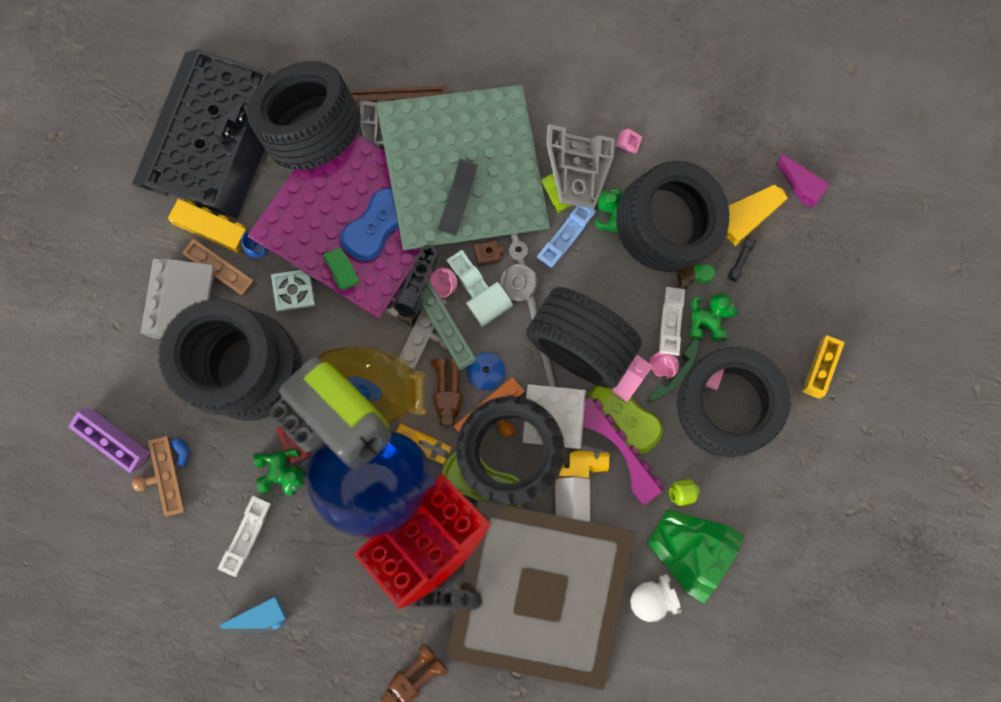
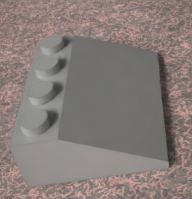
(173, 288)

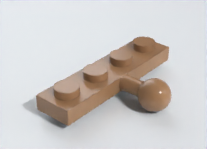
(223, 270)
(165, 477)

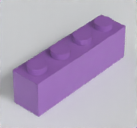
(109, 440)

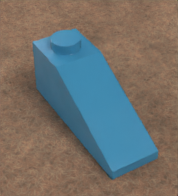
(262, 616)

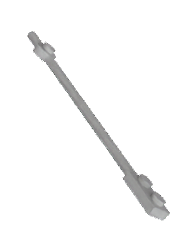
(519, 257)

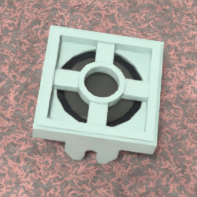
(293, 291)

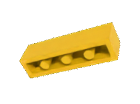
(206, 225)

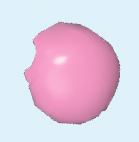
(444, 282)
(664, 364)

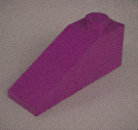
(804, 183)

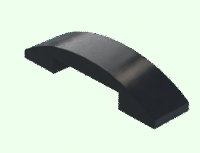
(458, 197)

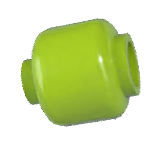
(684, 492)

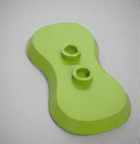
(640, 425)
(453, 474)

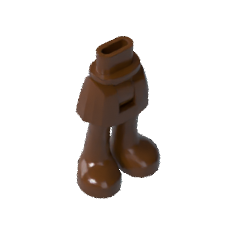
(447, 403)
(403, 688)

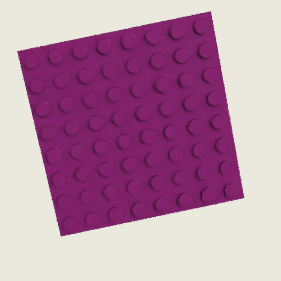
(315, 208)

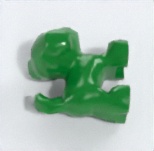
(608, 203)
(720, 307)
(290, 478)

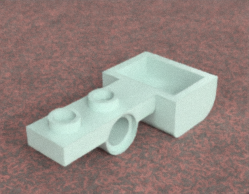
(486, 301)

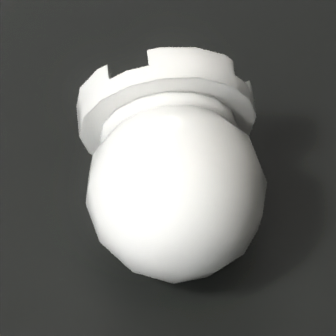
(653, 600)

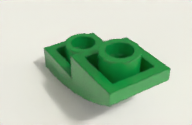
(341, 269)

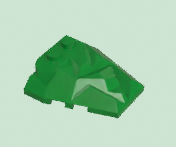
(695, 551)

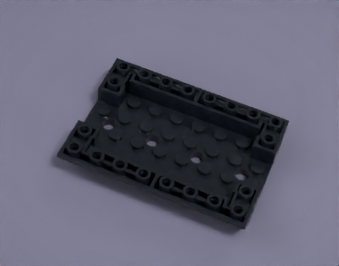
(220, 169)

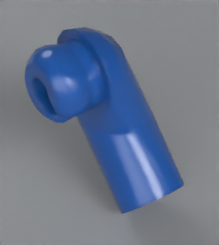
(182, 449)

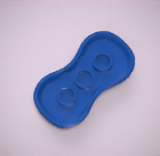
(367, 234)

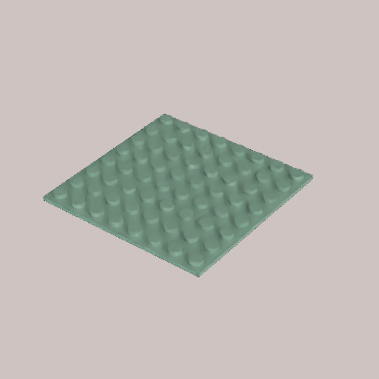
(422, 154)

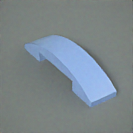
(566, 235)

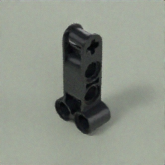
(443, 599)

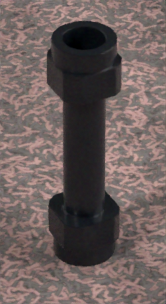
(747, 245)

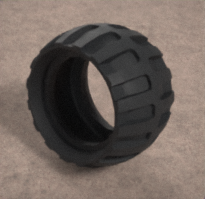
(477, 425)

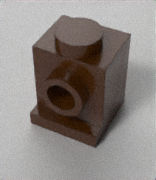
(486, 259)

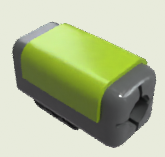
(330, 411)

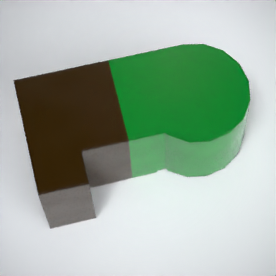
(694, 274)

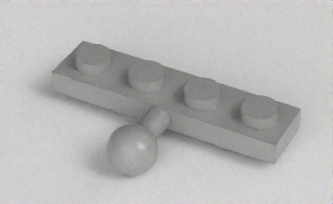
(419, 339)

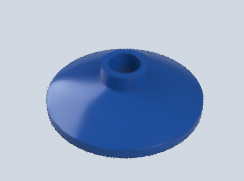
(489, 380)
(366, 388)

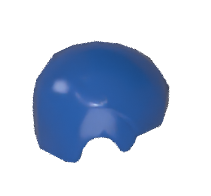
(252, 248)

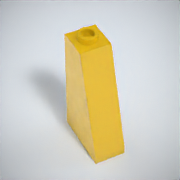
(752, 211)

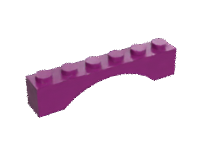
(643, 482)

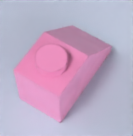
(632, 378)

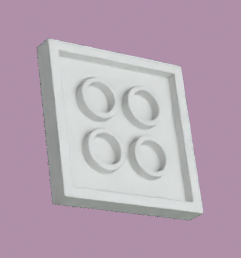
(565, 406)

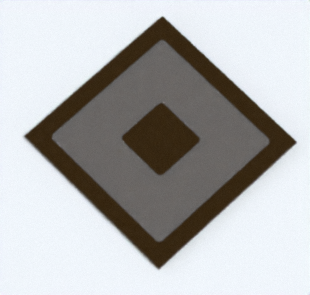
(546, 593)

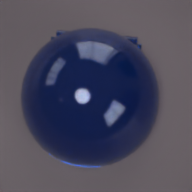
(372, 498)

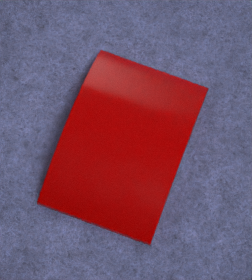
(426, 547)

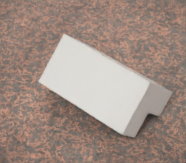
(573, 498)

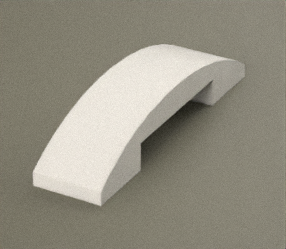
(671, 321)
(245, 537)

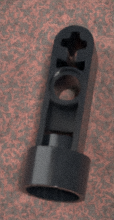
(409, 298)

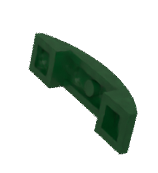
(689, 356)

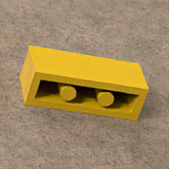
(823, 367)

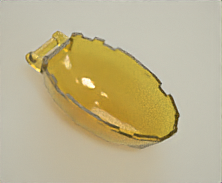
(398, 382)

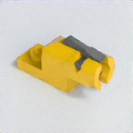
(432, 448)
(585, 460)

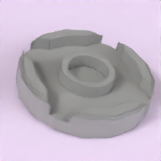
(519, 282)

